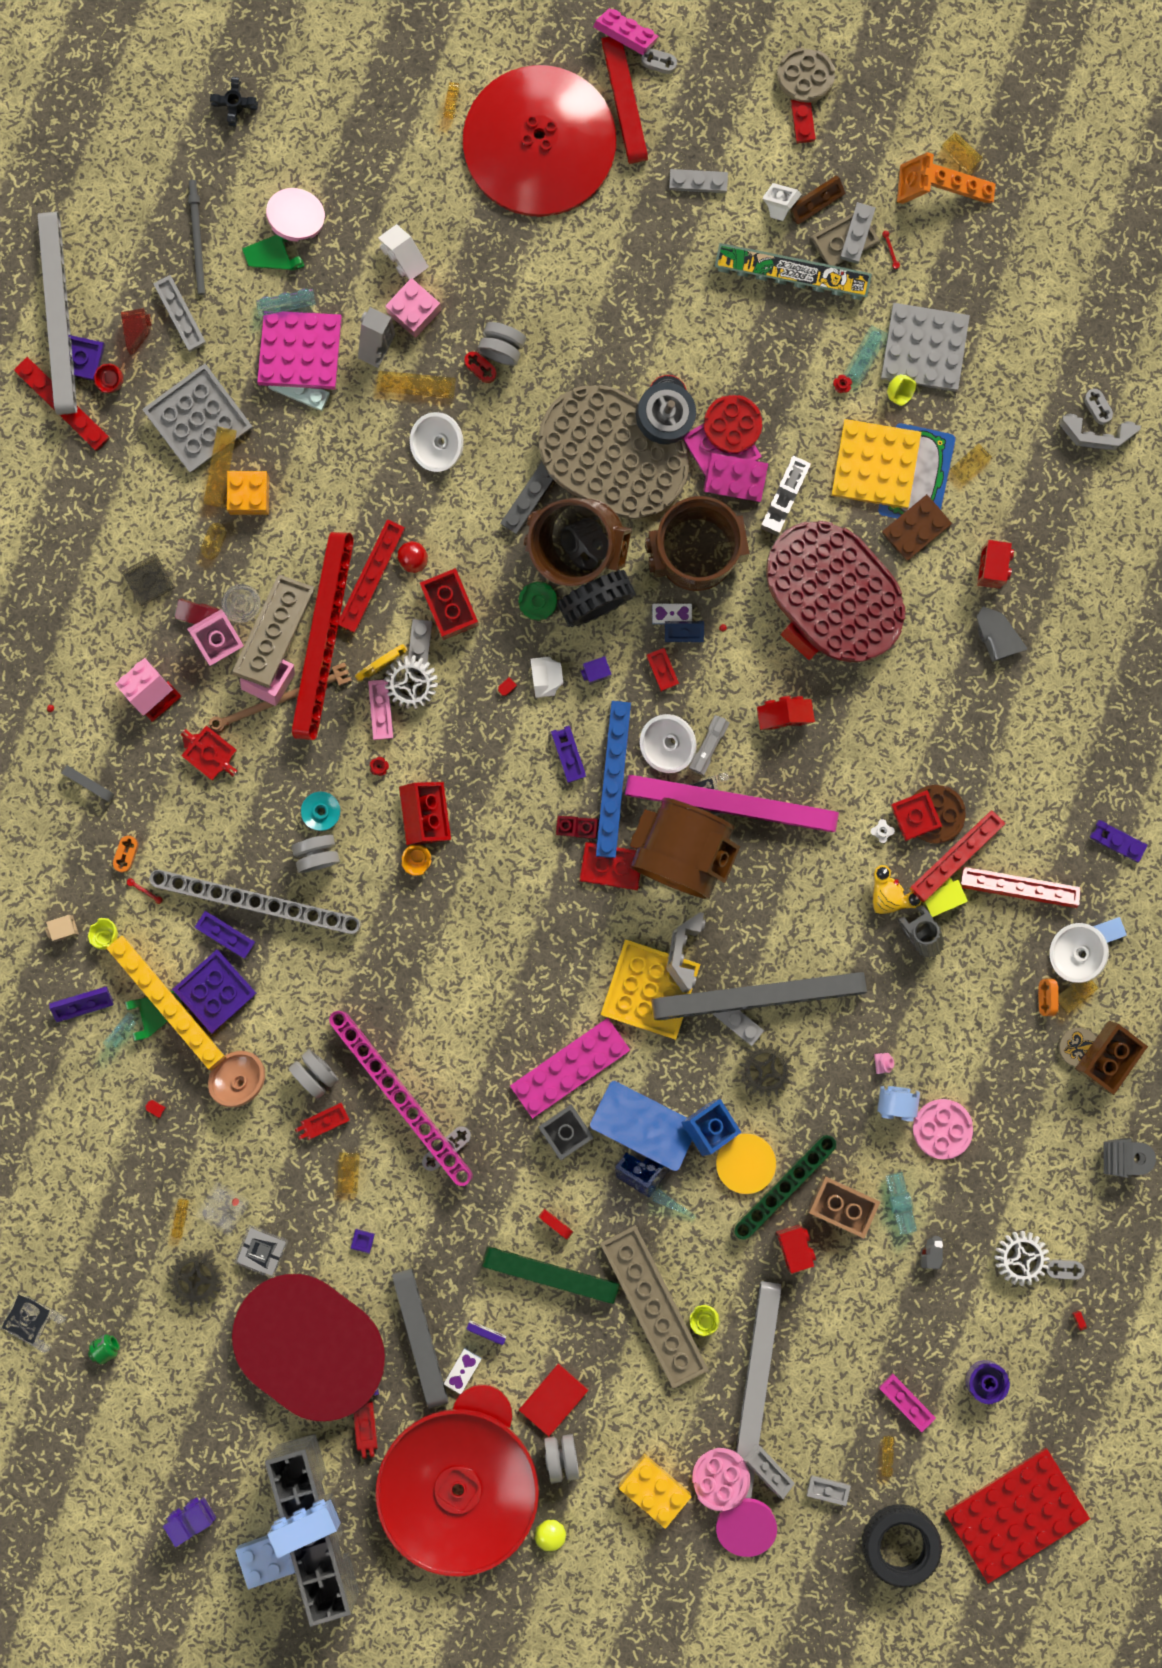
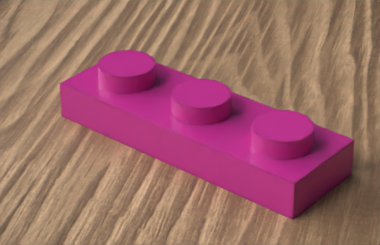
(907, 1402)

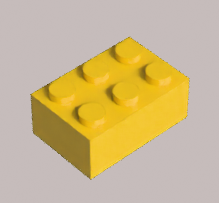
(654, 1491)

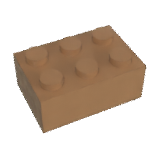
(843, 1206)

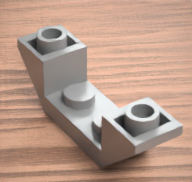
(1072, 426)
(682, 976)

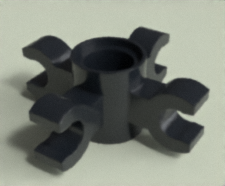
(219, 100)

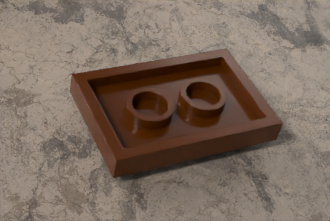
(916, 527)

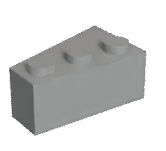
(375, 336)

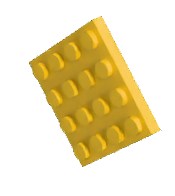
(876, 463)
(636, 981)

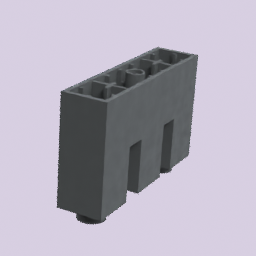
(320, 1567)

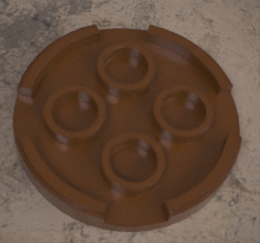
(949, 810)

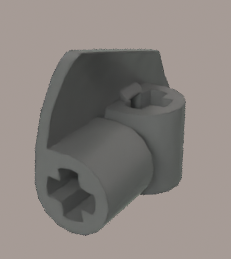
(998, 634)

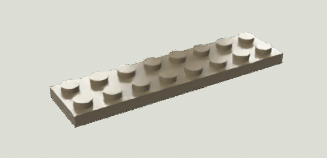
(654, 1306)

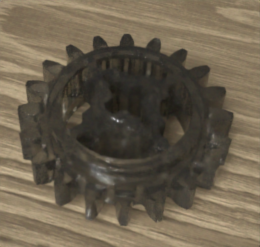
(781, 1078)
(193, 1295)

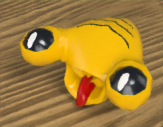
(889, 894)

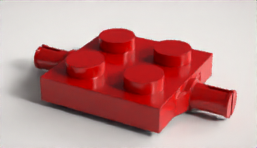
(209, 753)

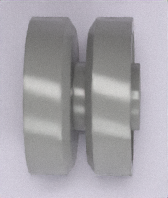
(501, 343)
(315, 850)
(316, 1071)
(562, 1458)

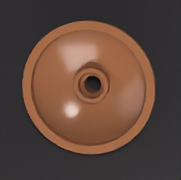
(228, 1076)

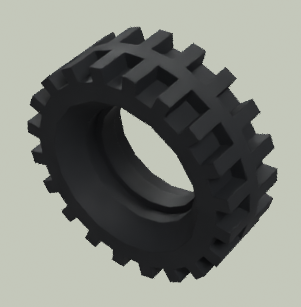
(596, 598)

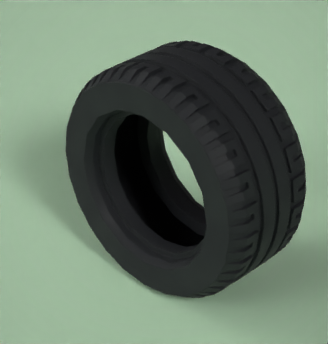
(922, 1567)

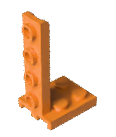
(920, 174)

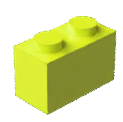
(945, 898)

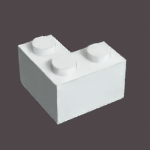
(403, 251)

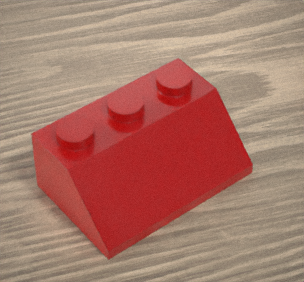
(424, 812)

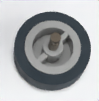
(665, 413)

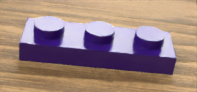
(225, 934)
(81, 1004)

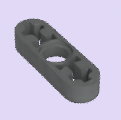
(87, 783)

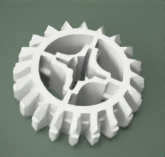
(419, 680)
(1030, 1256)

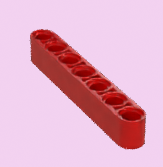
(624, 100)

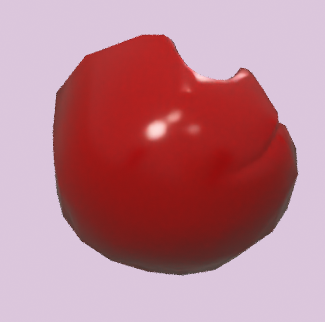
(108, 378)
(412, 557)

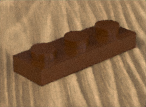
(817, 199)

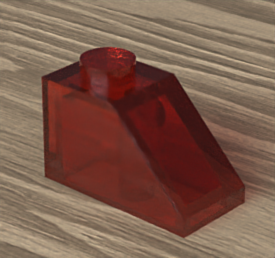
(136, 328)

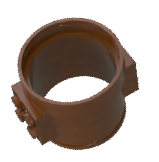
(703, 509)
(544, 556)
(684, 848)

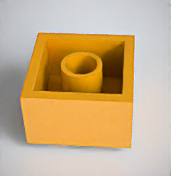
(248, 492)

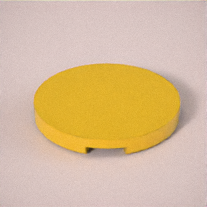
(381, 663)
(746, 1164)

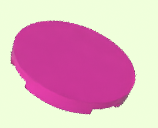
(747, 1528)

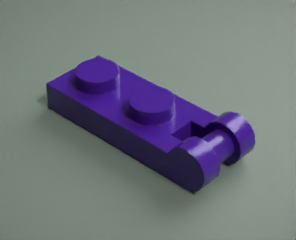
(569, 755)
(1118, 841)

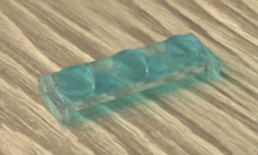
(285, 302)
(865, 354)

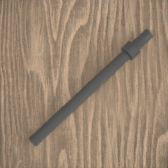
(194, 201)

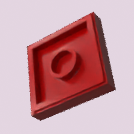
(916, 815)

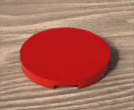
(733, 423)
(486, 1400)

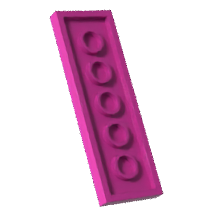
(570, 1068)

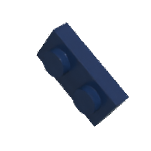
(684, 631)

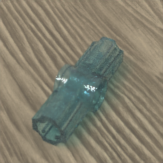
(901, 1203)

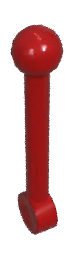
(896, 264)
(131, 882)

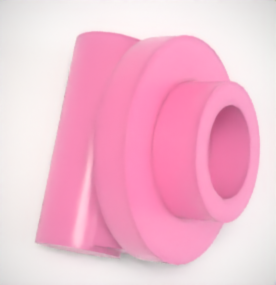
(883, 1063)

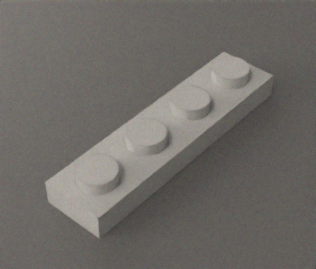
(179, 313)

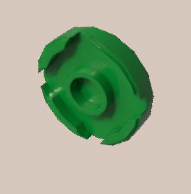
(536, 606)

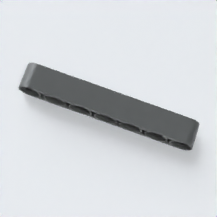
(420, 1338)

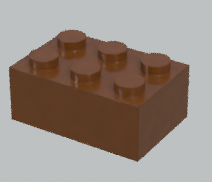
(1111, 1057)

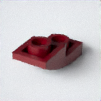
(193, 612)
(577, 827)

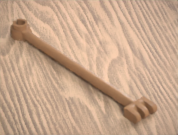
(336, 676)

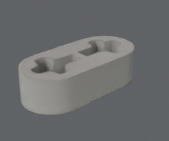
(661, 58)
(1094, 408)
(1065, 1264)

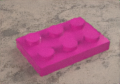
(626, 31)
(735, 477)

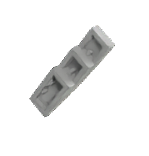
(785, 495)

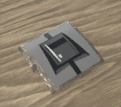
(261, 1251)

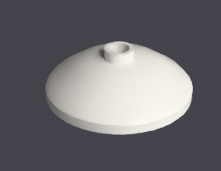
(427, 445)
(657, 745)
(1067, 950)

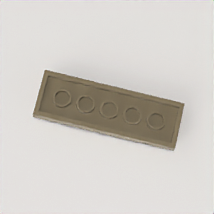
(273, 631)

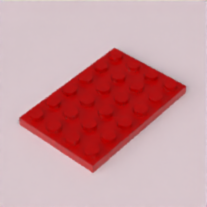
(1017, 1515)

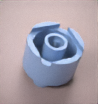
(898, 1102)

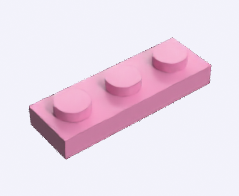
(380, 710)

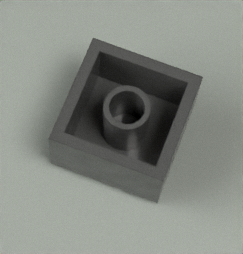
(566, 1132)

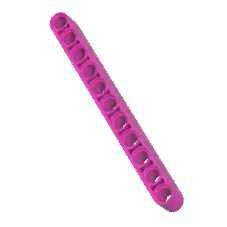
(733, 803)
(409, 1102)

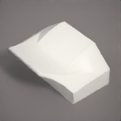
(780, 200)
(546, 676)

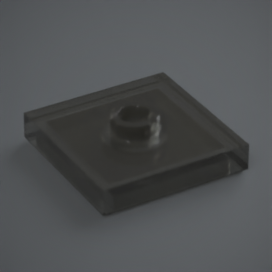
(148, 579)

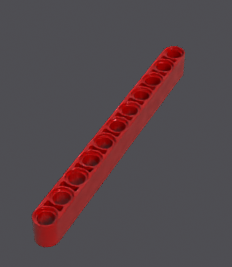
(322, 635)

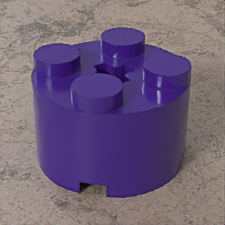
(984, 1392)

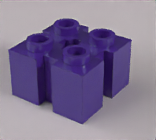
(190, 1521)

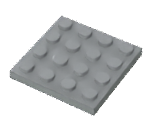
(925, 346)
(190, 416)

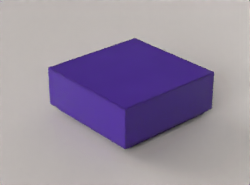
(362, 1241)

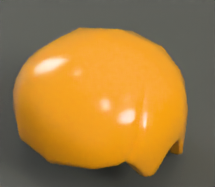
(416, 859)

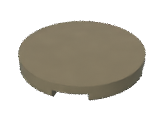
(805, 75)

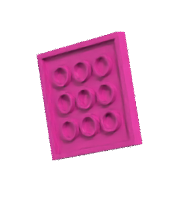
(300, 350)

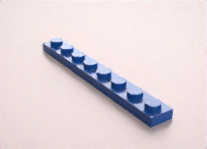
(613, 779)

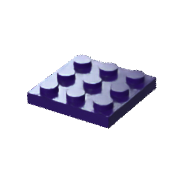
(214, 991)

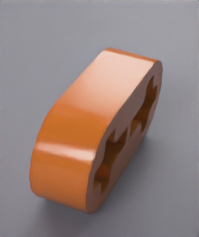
(130, 855)
(1048, 997)

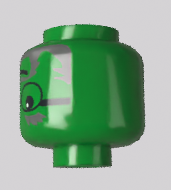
(103, 1349)

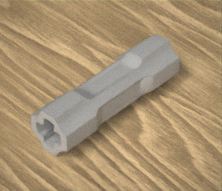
(703, 757)

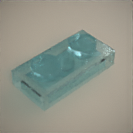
(115, 1037)

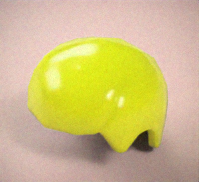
(901, 389)
(102, 934)
(704, 1320)
(550, 1535)

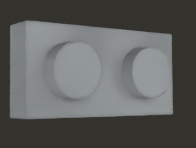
(828, 1490)

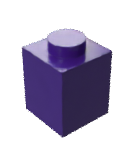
(596, 670)

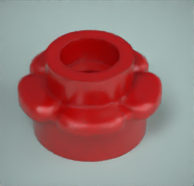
(837, 384)
(379, 771)

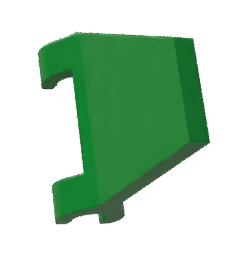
(271, 255)
(150, 1016)

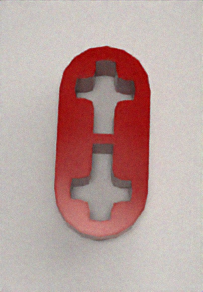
(483, 363)
(555, 1224)

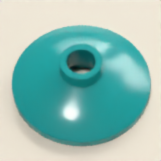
(310, 809)

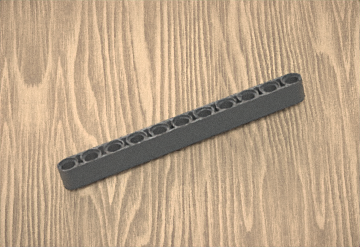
(759, 996)

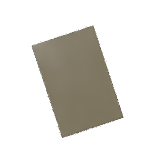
(831, 241)

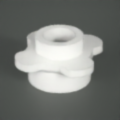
(887, 831)

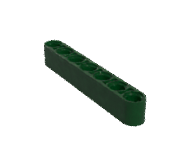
(794, 1183)
(550, 1275)

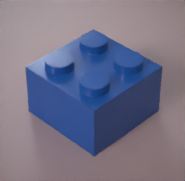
(711, 1127)

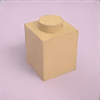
(61, 928)

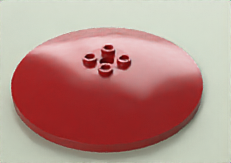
(544, 173)
(449, 1530)

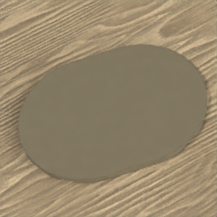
(600, 454)

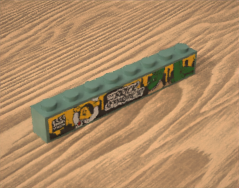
(793, 270)

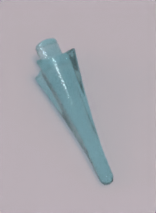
(661, 1198)

